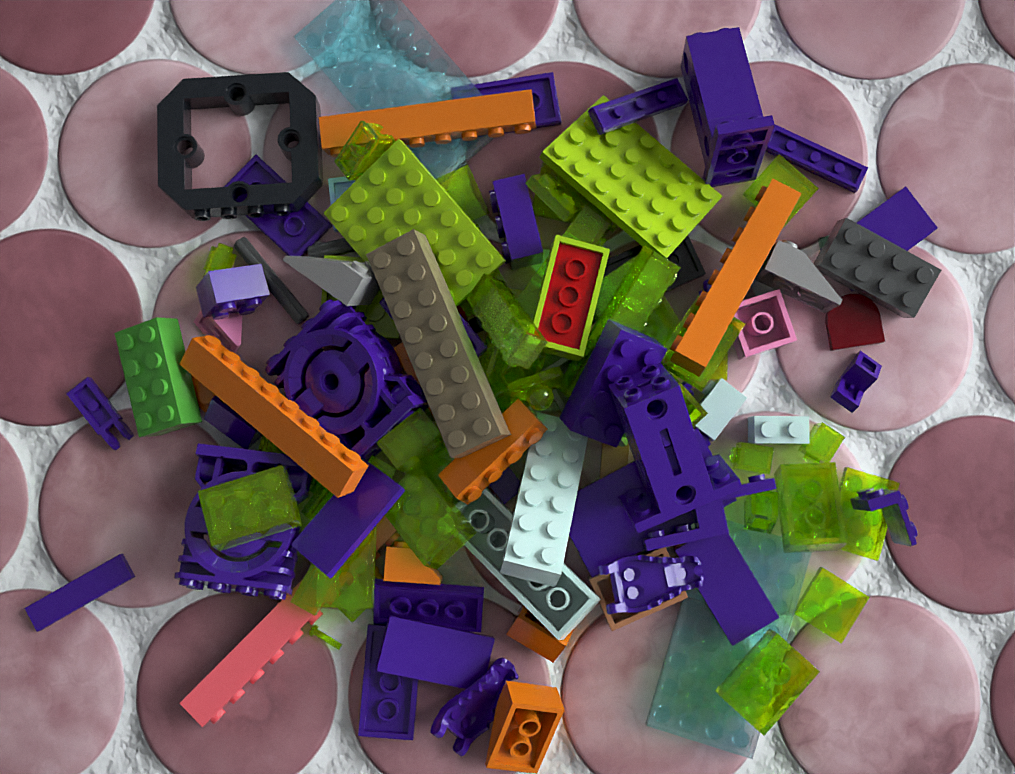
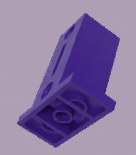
(725, 106)
(665, 450)

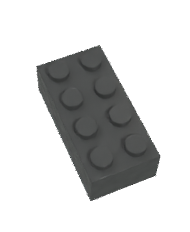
(876, 268)

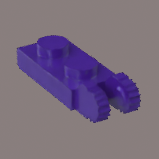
(99, 411)

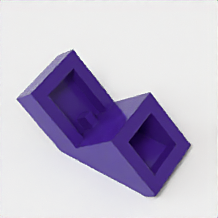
(855, 381)

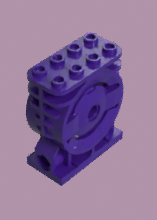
(310, 376)
(269, 571)

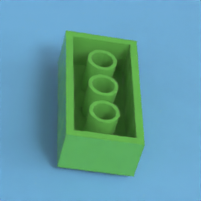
(156, 383)

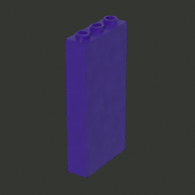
(601, 524)

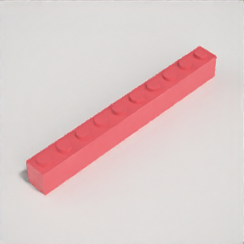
(258, 648)

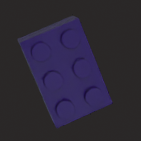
(516, 222)

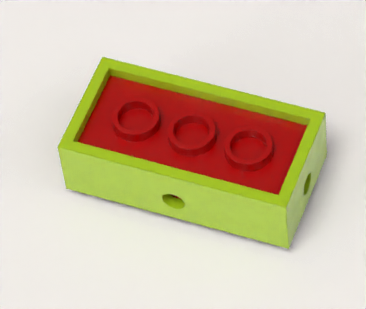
(569, 296)

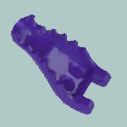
(647, 581)
(474, 708)

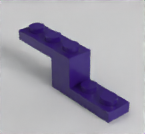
(708, 519)

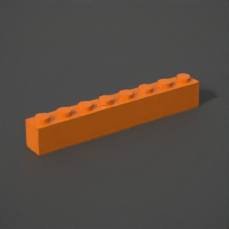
(437, 120)
(735, 278)
(274, 415)

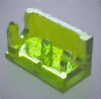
(363, 149)

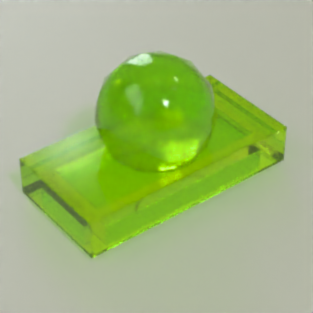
(536, 388)

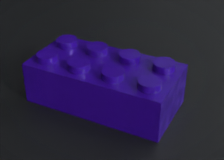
(616, 354)

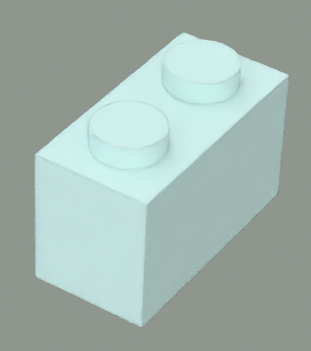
(721, 404)
(778, 430)

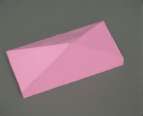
(226, 330)

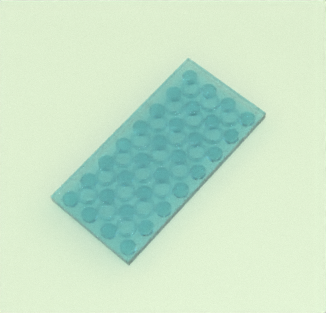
(389, 60)
(703, 657)

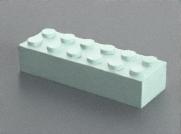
(545, 504)
(555, 607)

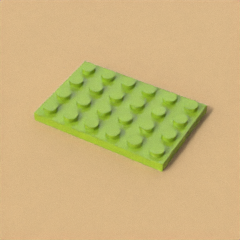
(632, 181)
(404, 196)

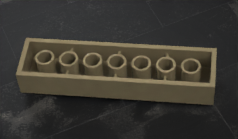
(438, 344)

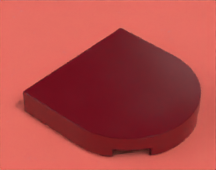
(854, 323)

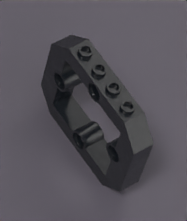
(220, 92)

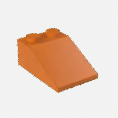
(523, 726)

